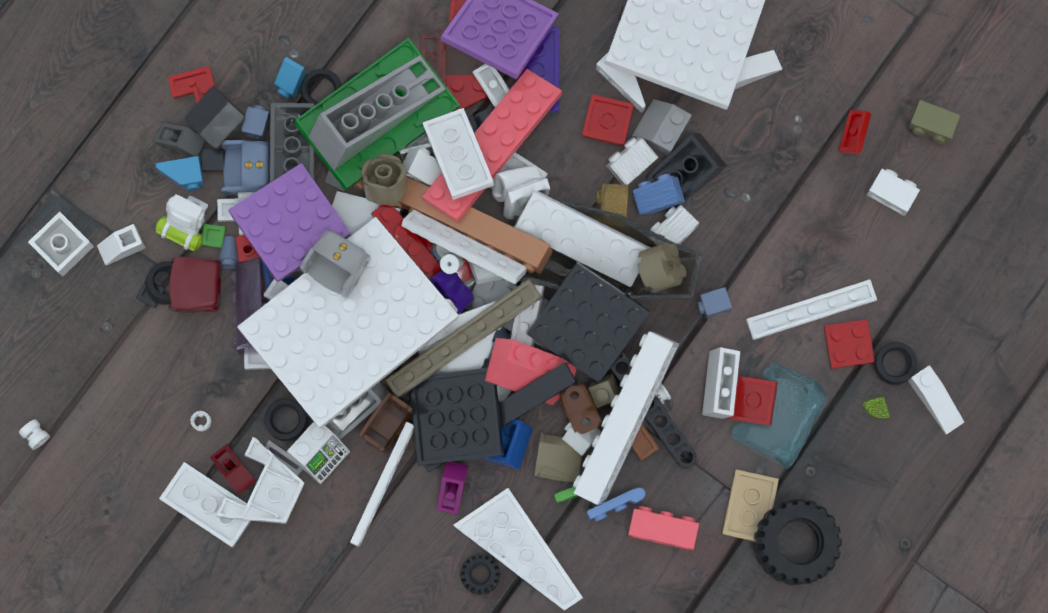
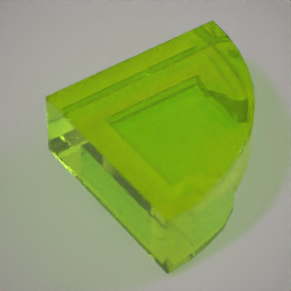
(877, 408)

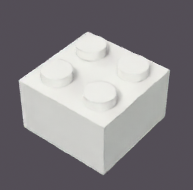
(61, 244)

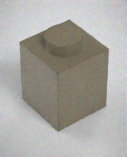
(604, 391)

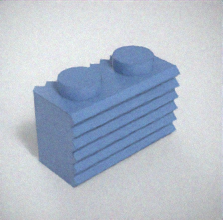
(658, 195)

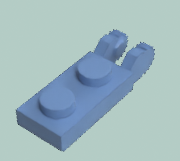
(617, 503)

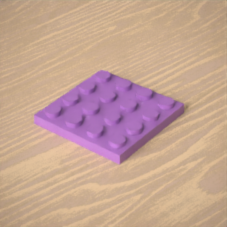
(500, 32)
(286, 220)

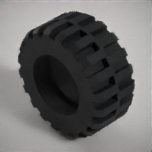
(824, 529)

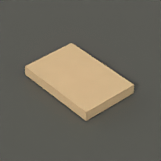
(748, 502)

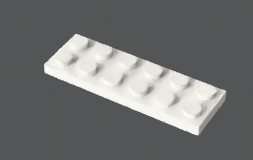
(581, 238)

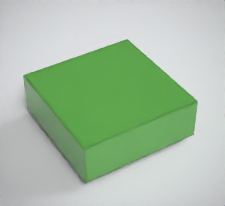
(213, 236)
(565, 495)

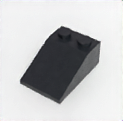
(693, 164)

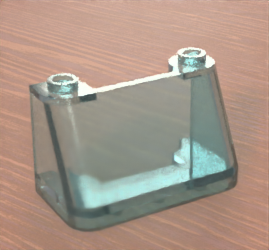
(795, 412)

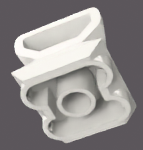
(516, 187)

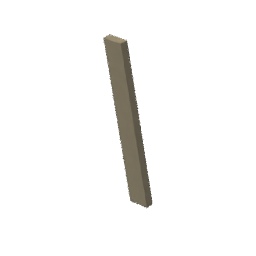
(464, 338)

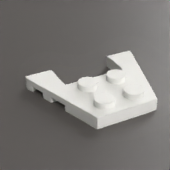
(273, 494)

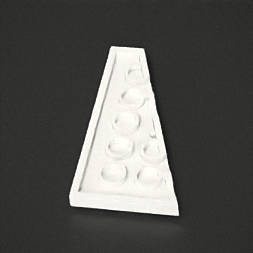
(512, 539)

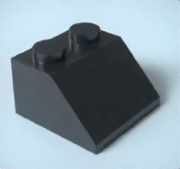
(214, 117)

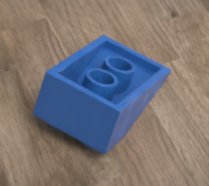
(515, 441)

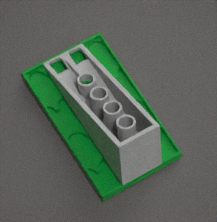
(376, 112)

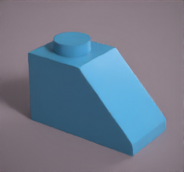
(290, 79)
(183, 172)

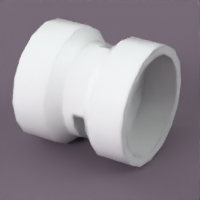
(34, 434)

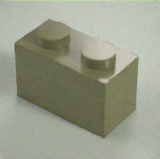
(933, 122)

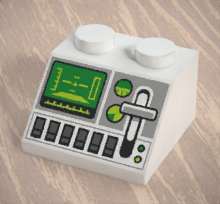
(318, 452)

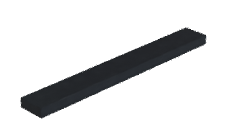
(531, 397)

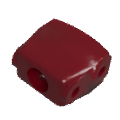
(195, 285)

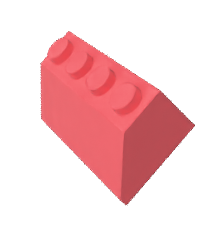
(518, 365)

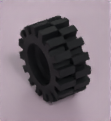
(489, 584)

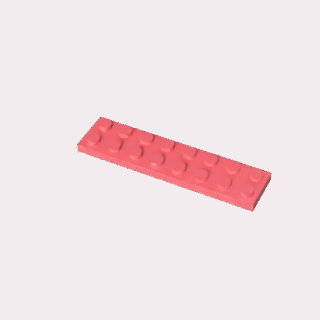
(500, 137)

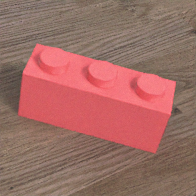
(663, 528)

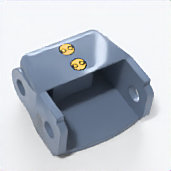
(245, 166)

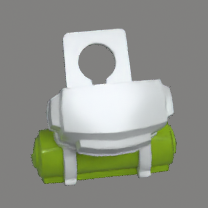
(183, 222)

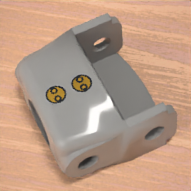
(335, 263)

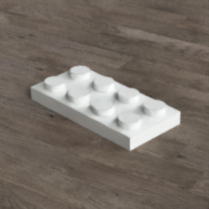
(458, 154)
(200, 500)

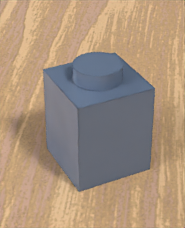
(256, 122)
(714, 303)

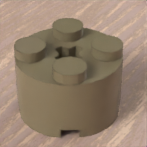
(384, 180)
(661, 267)

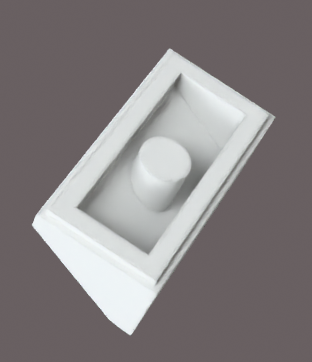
(491, 83)

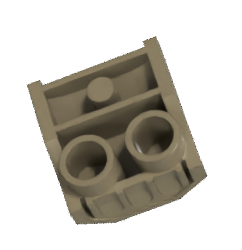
(557, 459)

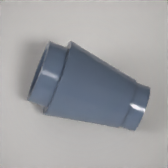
(229, 253)

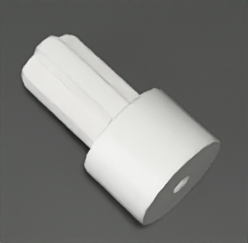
(451, 263)

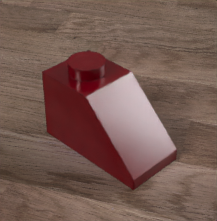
(232, 469)

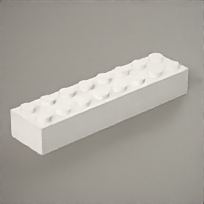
(626, 417)

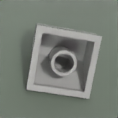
(662, 126)

